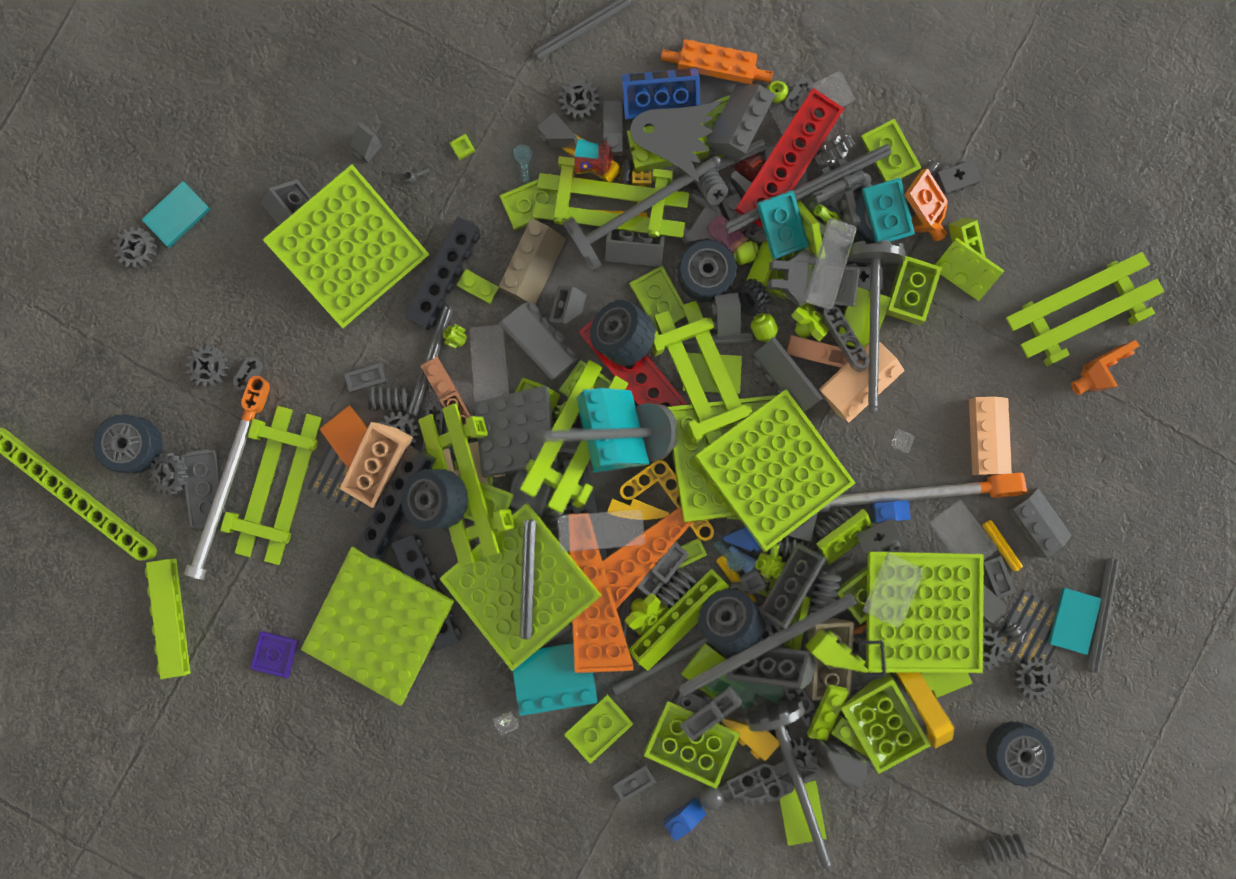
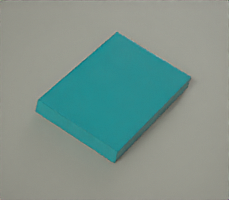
(888, 210)
(176, 214)
(782, 224)
(1074, 621)

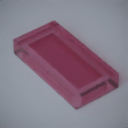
(730, 240)

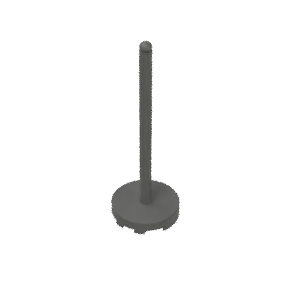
(583, 242)
(878, 255)
(656, 428)
(776, 717)

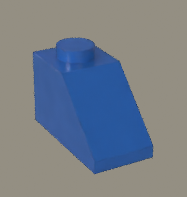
(887, 510)
(743, 539)
(684, 819)

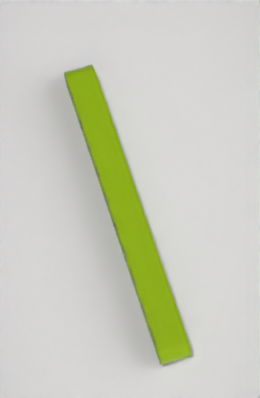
(78, 496)

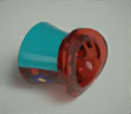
(593, 157)

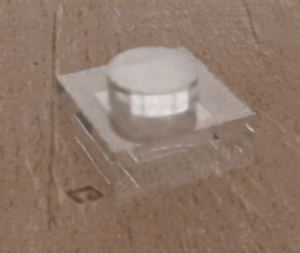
(902, 441)
(506, 723)

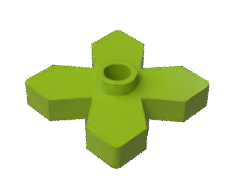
(809, 322)
(645, 613)

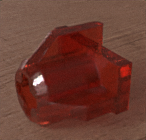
(750, 167)

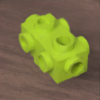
(770, 564)

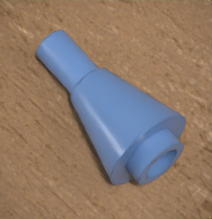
(750, 562)

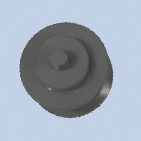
(1015, 633)

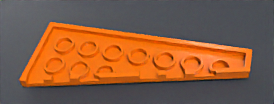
(632, 563)
(598, 630)

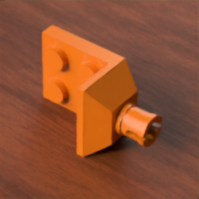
(928, 205)
(1096, 372)

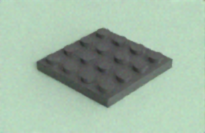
(513, 430)

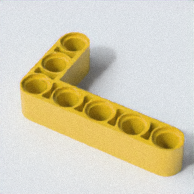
(672, 494)
(938, 726)

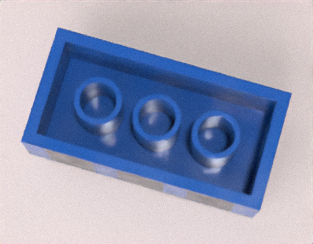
(660, 90)

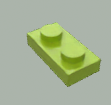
(478, 286)

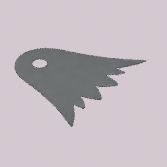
(675, 134)

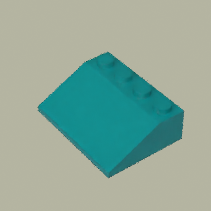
(611, 410)
(550, 683)

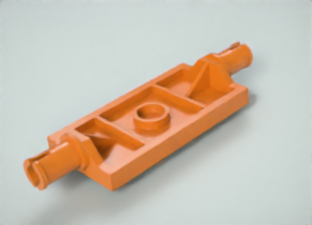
(718, 62)

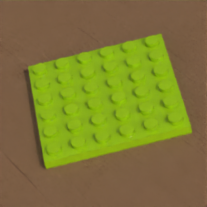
(346, 246)
(774, 470)
(697, 492)
(492, 590)
(943, 619)
(377, 625)

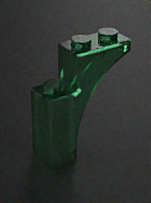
(746, 690)

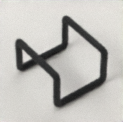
(856, 637)

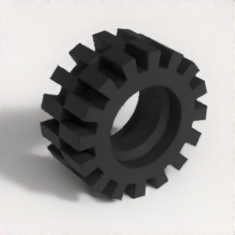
(760, 301)

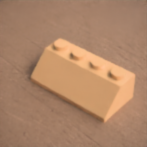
(849, 389)
(990, 435)
(375, 463)

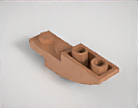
(816, 351)
(445, 387)

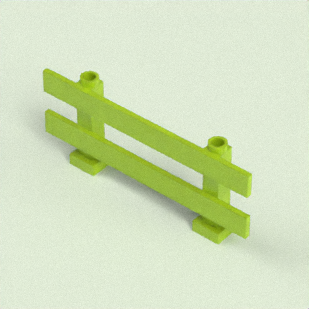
(566, 184)
(1129, 299)
(672, 339)
(457, 437)
(540, 470)
(251, 526)

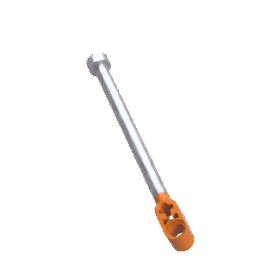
(997, 485)
(196, 568)

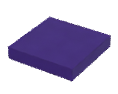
(274, 654)

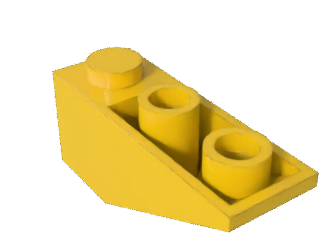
(761, 743)

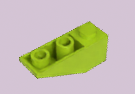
(827, 650)

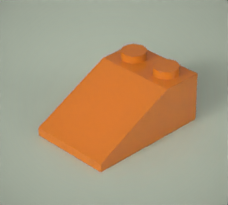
(345, 434)

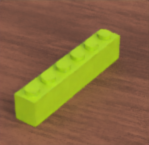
(167, 618)
(675, 621)

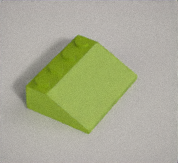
(884, 723)
(699, 759)

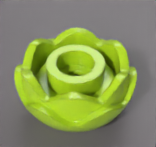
(782, 89)

